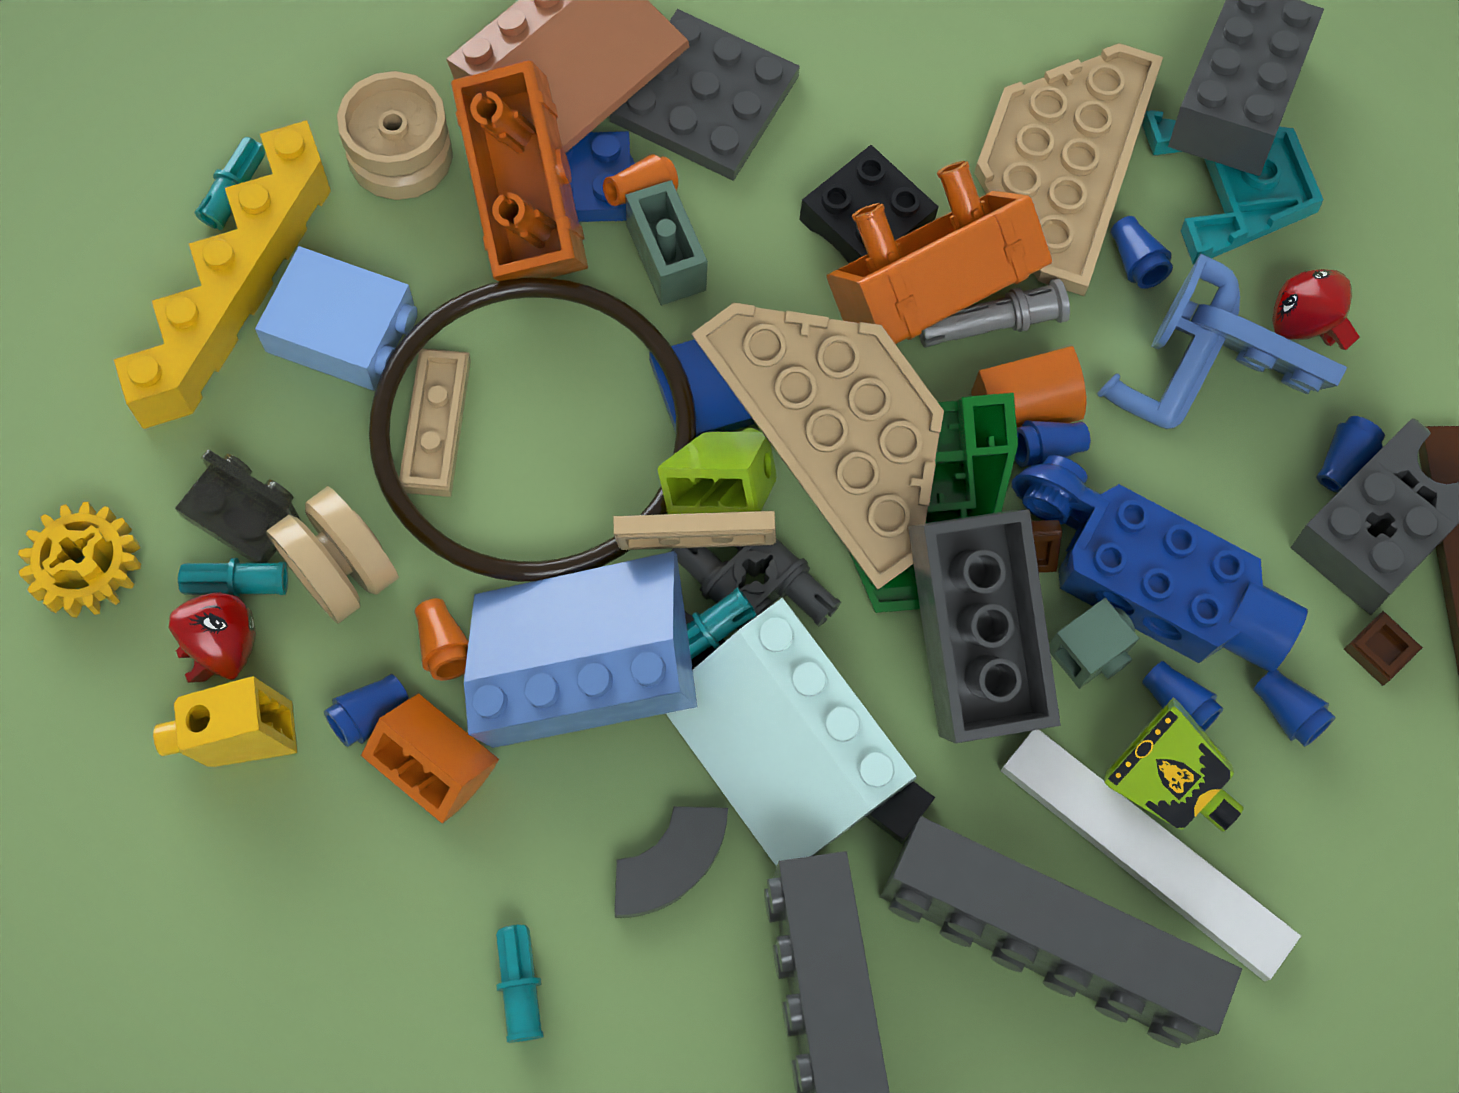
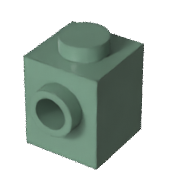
(1095, 643)

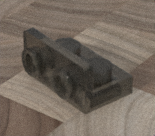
(236, 506)

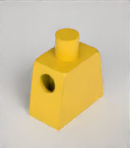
(229, 724)

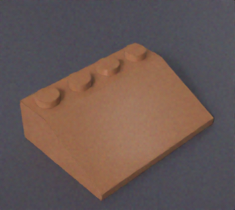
(586, 48)

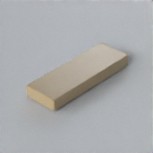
(435, 422)
(695, 530)

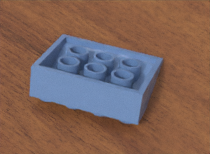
(578, 652)

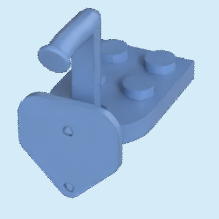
(1210, 330)

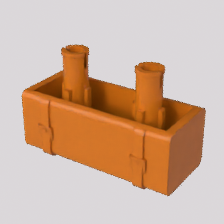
(519, 173)
(942, 264)

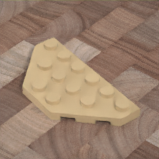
(1069, 151)
(840, 417)

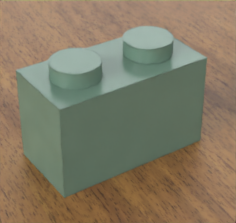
(666, 242)

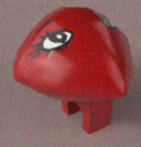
(1314, 306)
(215, 633)

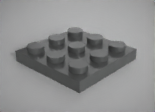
(710, 98)

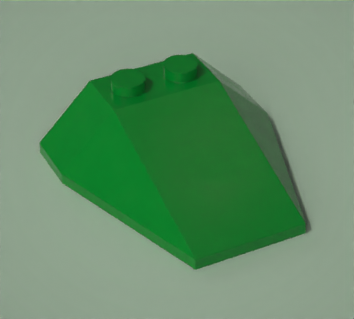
(968, 480)

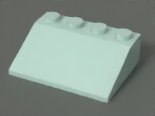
(788, 737)

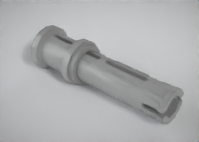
(1015, 310)

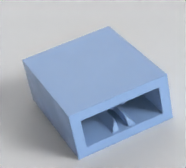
(336, 318)

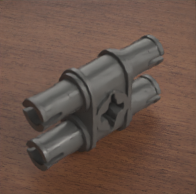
(783, 577)

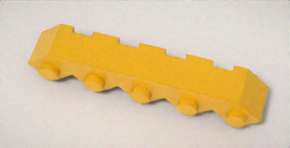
(234, 278)

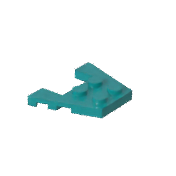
(1250, 202)

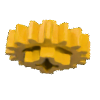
(54, 552)

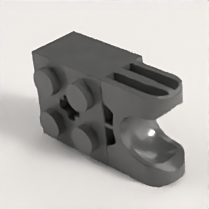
(1381, 523)

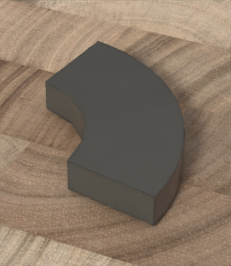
(673, 864)

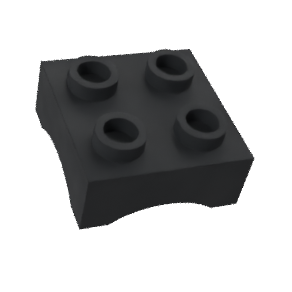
(858, 184)

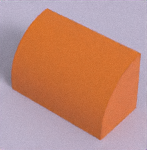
(1044, 386)
(429, 757)

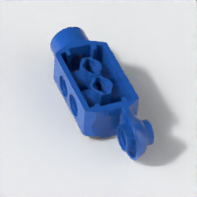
(1161, 569)

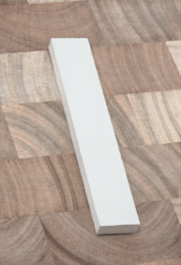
(1151, 855)

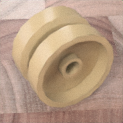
(395, 135)
(340, 549)

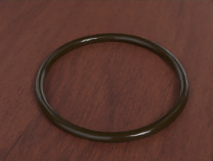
(444, 315)

